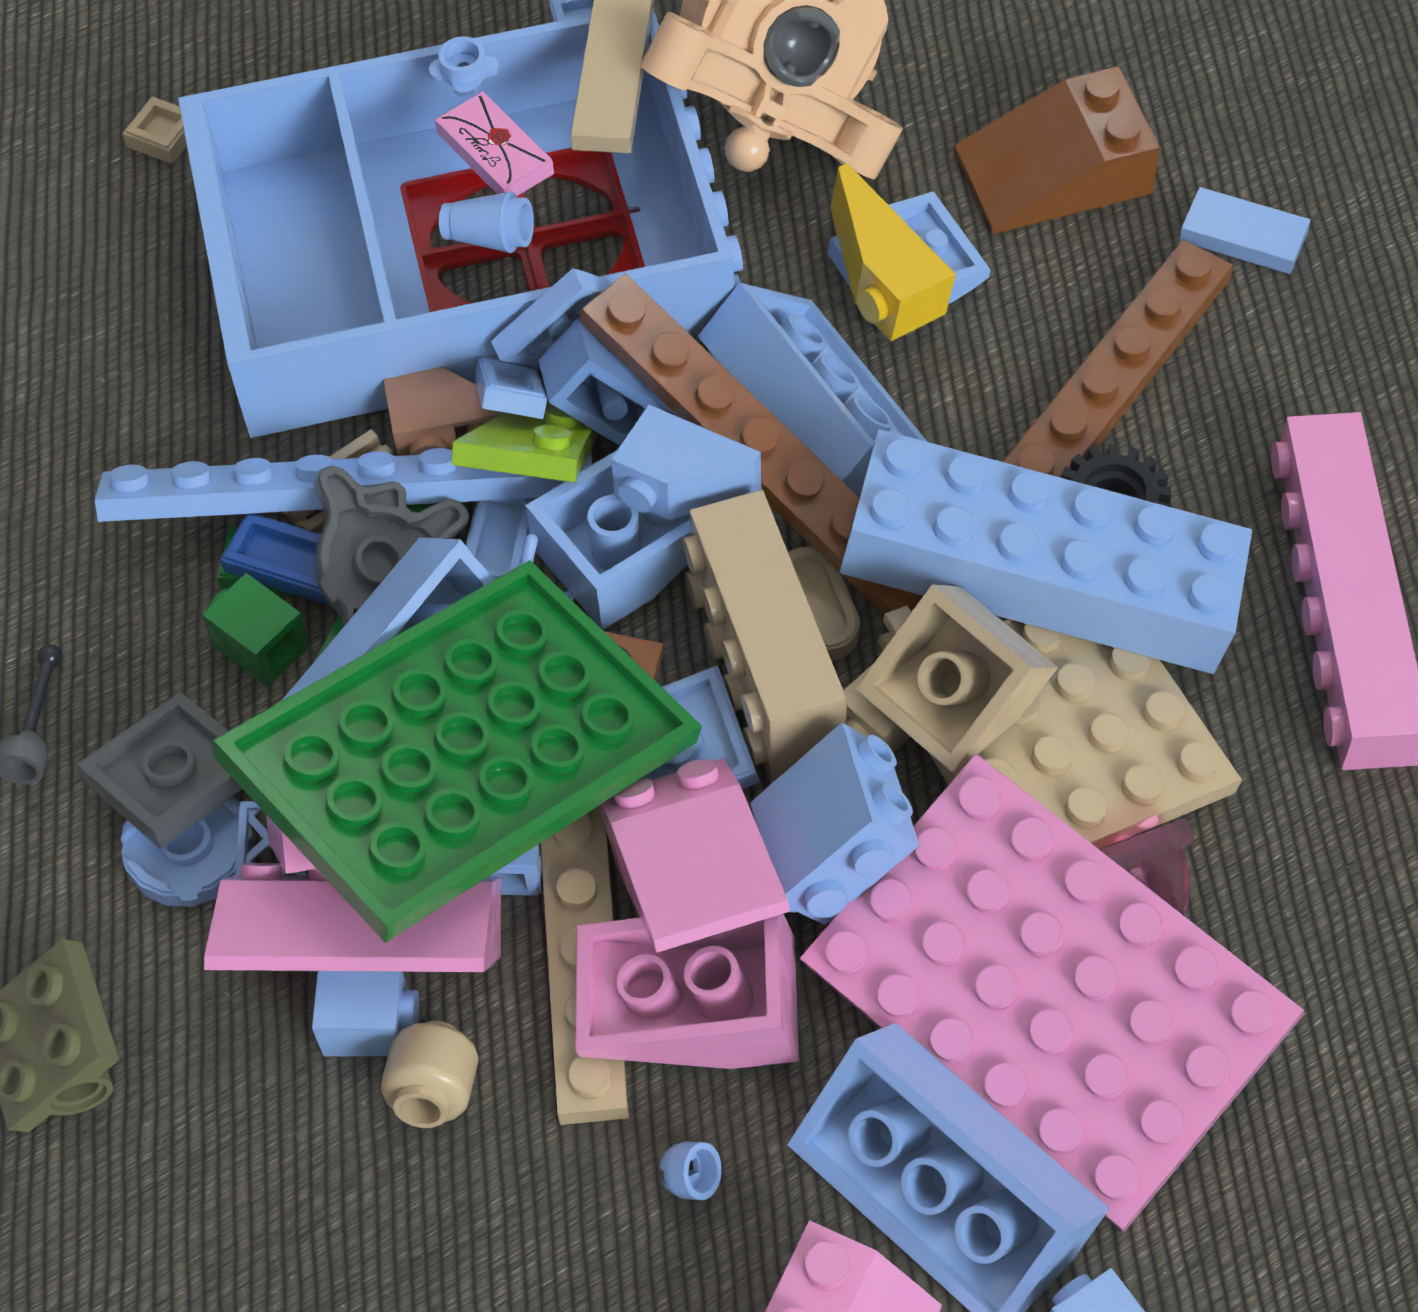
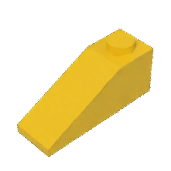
(888, 266)

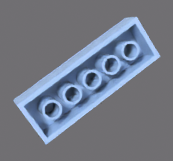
(1049, 551)

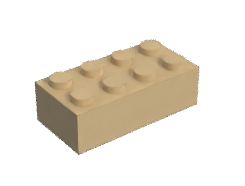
(762, 630)

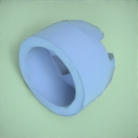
(695, 1183)

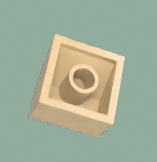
(955, 676)

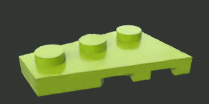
(528, 445)

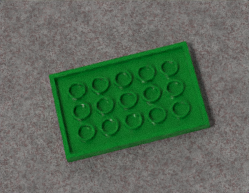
(455, 747)

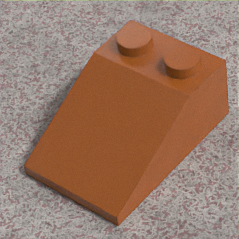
(1061, 153)

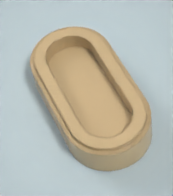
(828, 601)

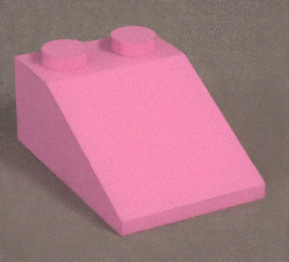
(692, 854)
(696, 1004)

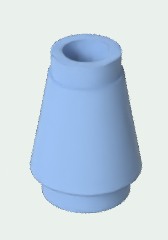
(489, 221)

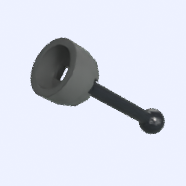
(25, 752)

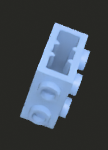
(835, 822)

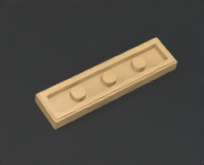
(611, 76)

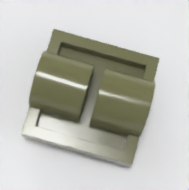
(53, 1040)

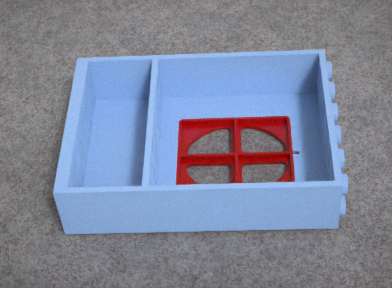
(328, 202)

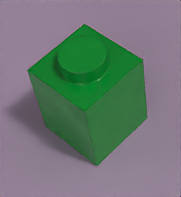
(256, 629)

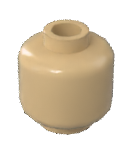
(429, 1074)

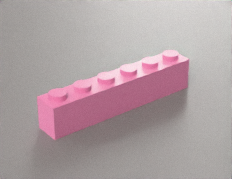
(1350, 590)

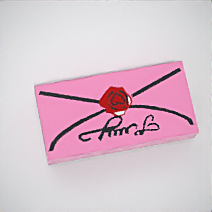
(494, 145)

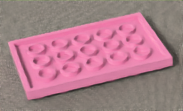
(1055, 988)

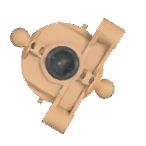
(782, 73)

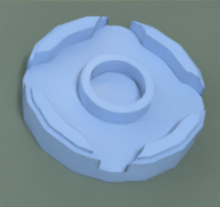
(191, 864)

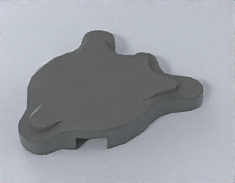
(369, 534)

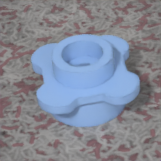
(463, 65)

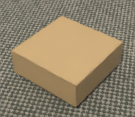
(157, 131)

